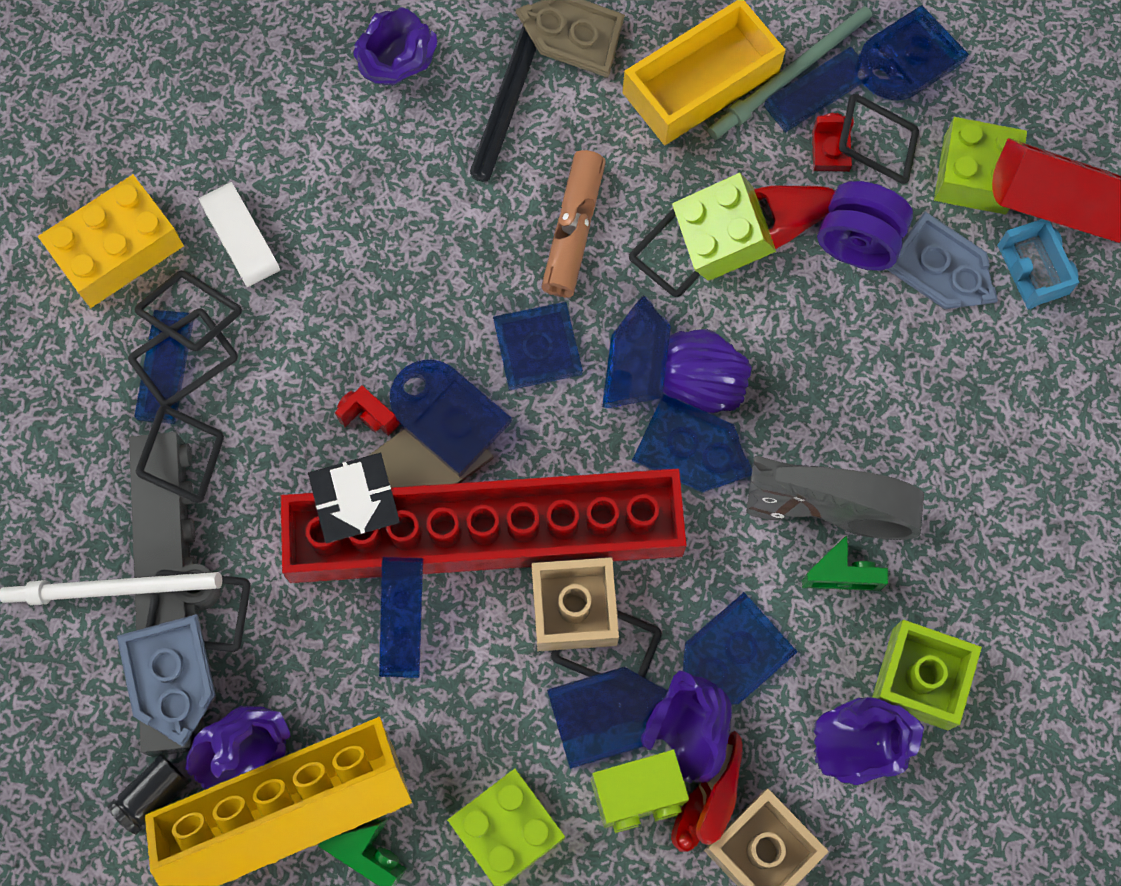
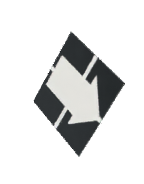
(353, 497)

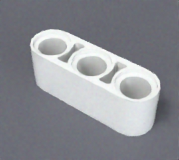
(239, 234)

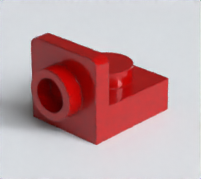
(826, 141)
(374, 413)

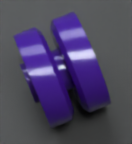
(865, 225)

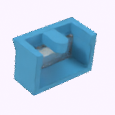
(1038, 262)

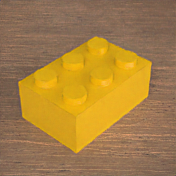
(111, 241)

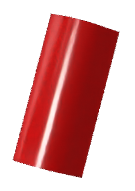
(1058, 189)

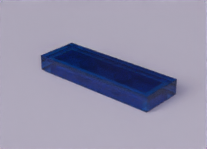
(814, 90)
(164, 366)
(401, 617)

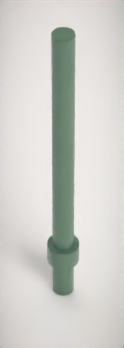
(741, 110)

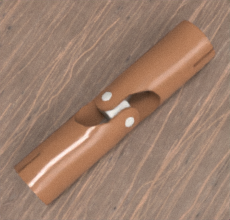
(574, 219)

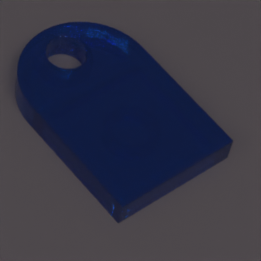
(912, 55)
(448, 415)

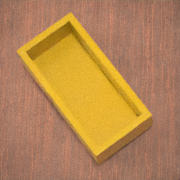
(703, 71)

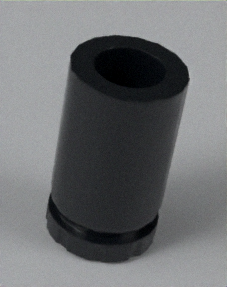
(147, 793)

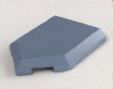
(944, 265)
(168, 676)

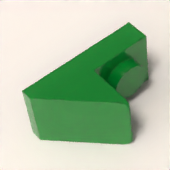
(834, 572)
(357, 852)

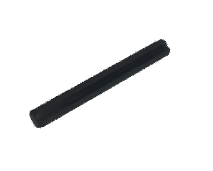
(503, 108)

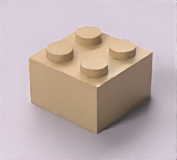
(575, 604)
(766, 846)

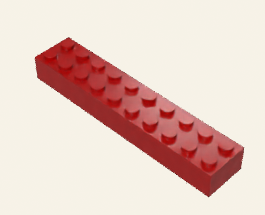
(497, 526)

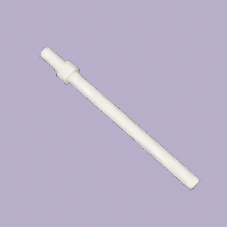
(42, 591)

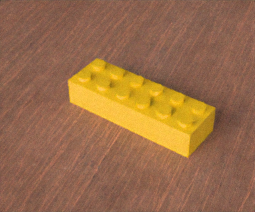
(277, 809)

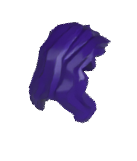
(394, 47)
(706, 371)
(694, 723)
(849, 737)
(237, 745)

